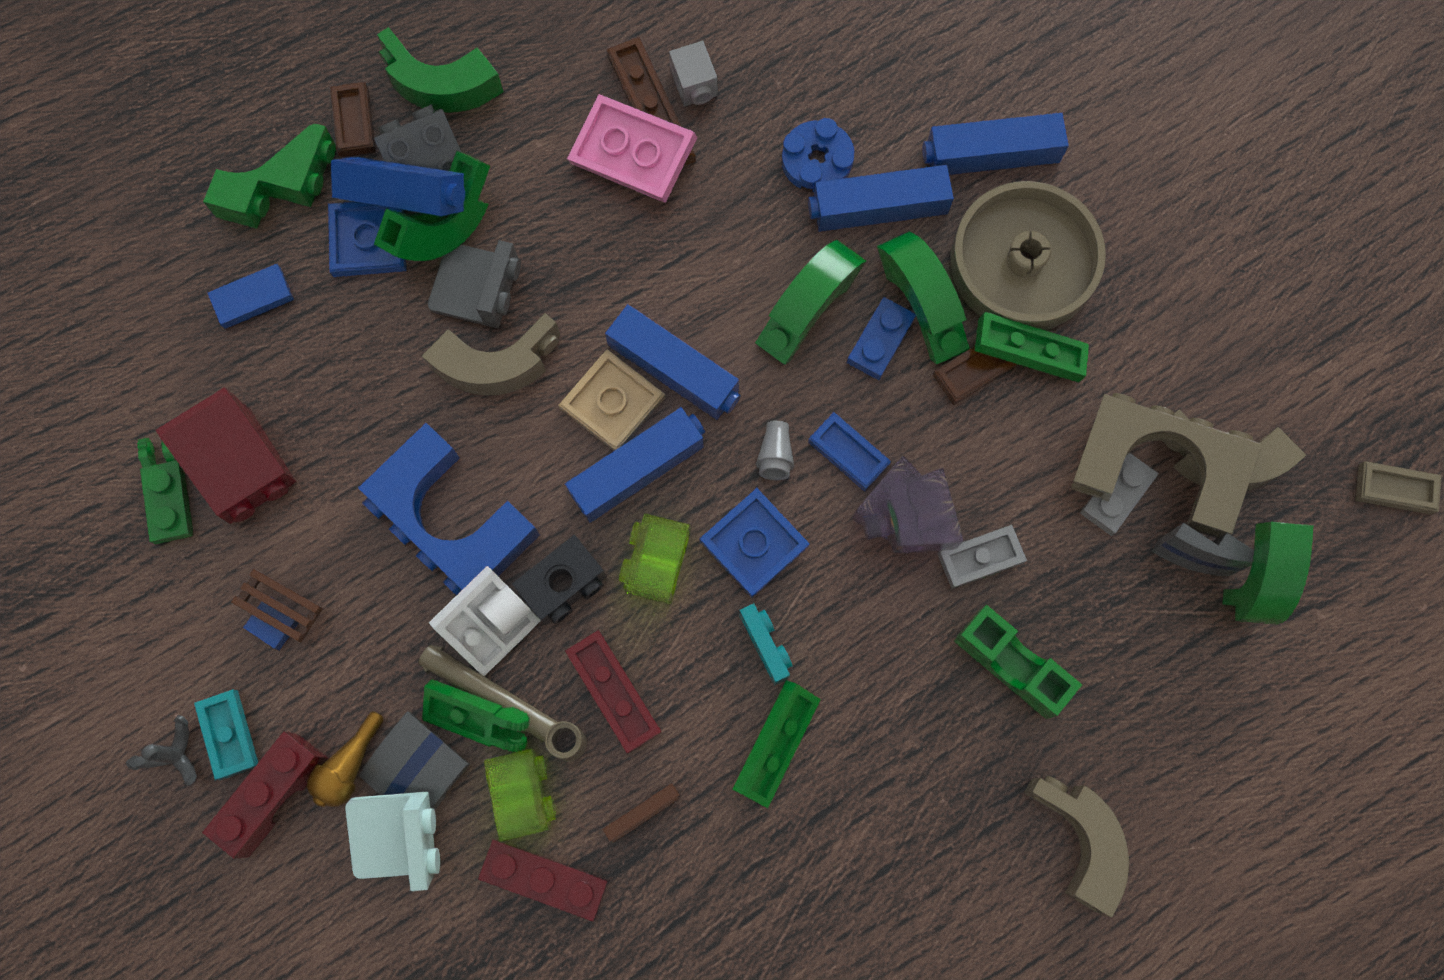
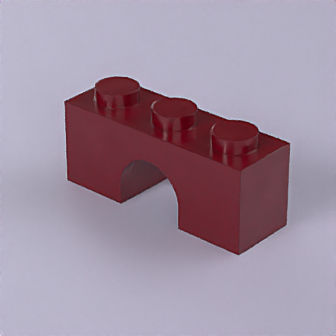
(249, 811)

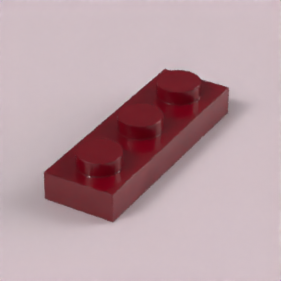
(613, 692)
(543, 880)

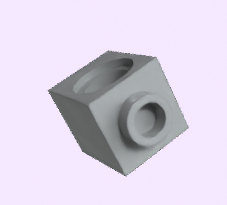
(693, 74)

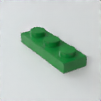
(1031, 347)
(776, 744)

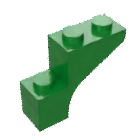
(290, 175)

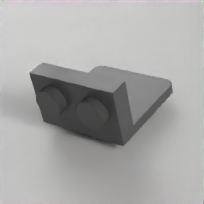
(421, 142)
(475, 284)

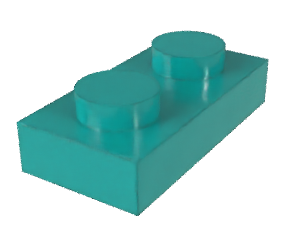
(758, 628)
(226, 734)

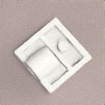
(484, 621)

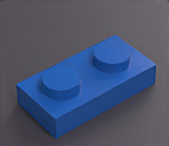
(881, 338)

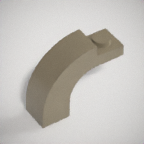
(493, 371)
(1275, 458)
(1104, 850)

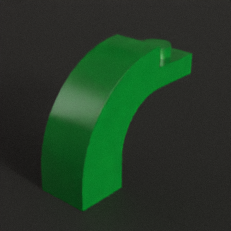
(446, 87)
(433, 236)
(929, 290)
(807, 297)
(1276, 574)

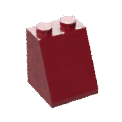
(227, 456)

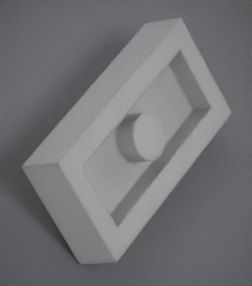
(1130, 487)
(982, 557)

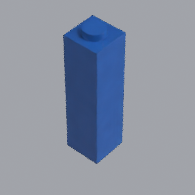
(997, 144)
(398, 185)
(881, 198)
(673, 362)
(636, 464)

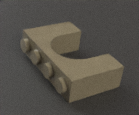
(1222, 458)

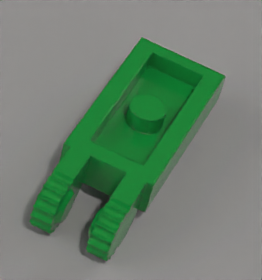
(164, 495)
(474, 717)

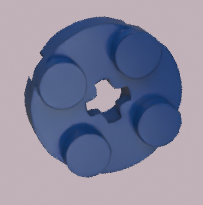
(821, 136)

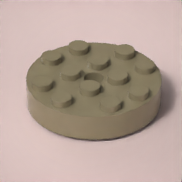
(1032, 220)

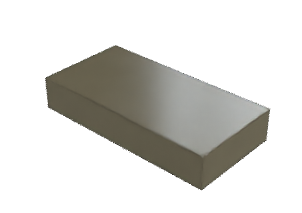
(1398, 488)

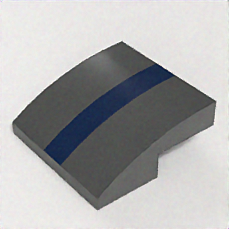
(1197, 553)
(413, 762)

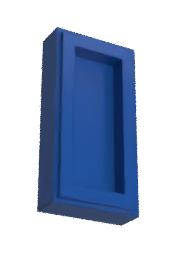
(250, 296)
(849, 451)

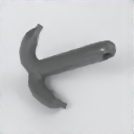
(160, 755)

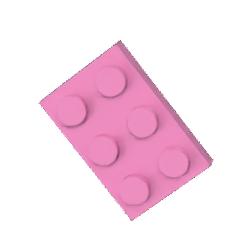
(632, 148)

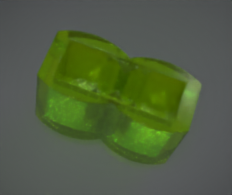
(656, 558)
(519, 794)

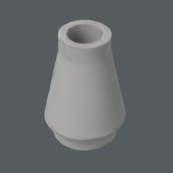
(775, 455)

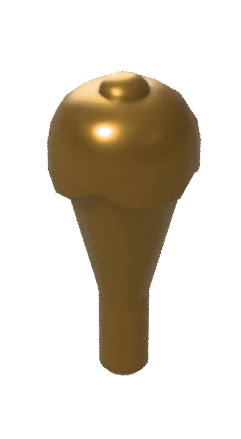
(334, 780)

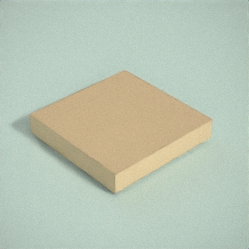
(612, 401)

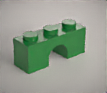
(1034, 679)

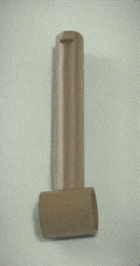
(472, 682)

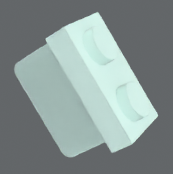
(393, 837)

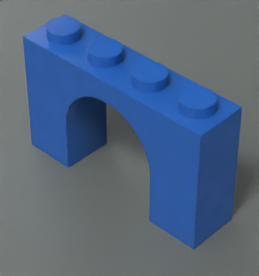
(398, 493)

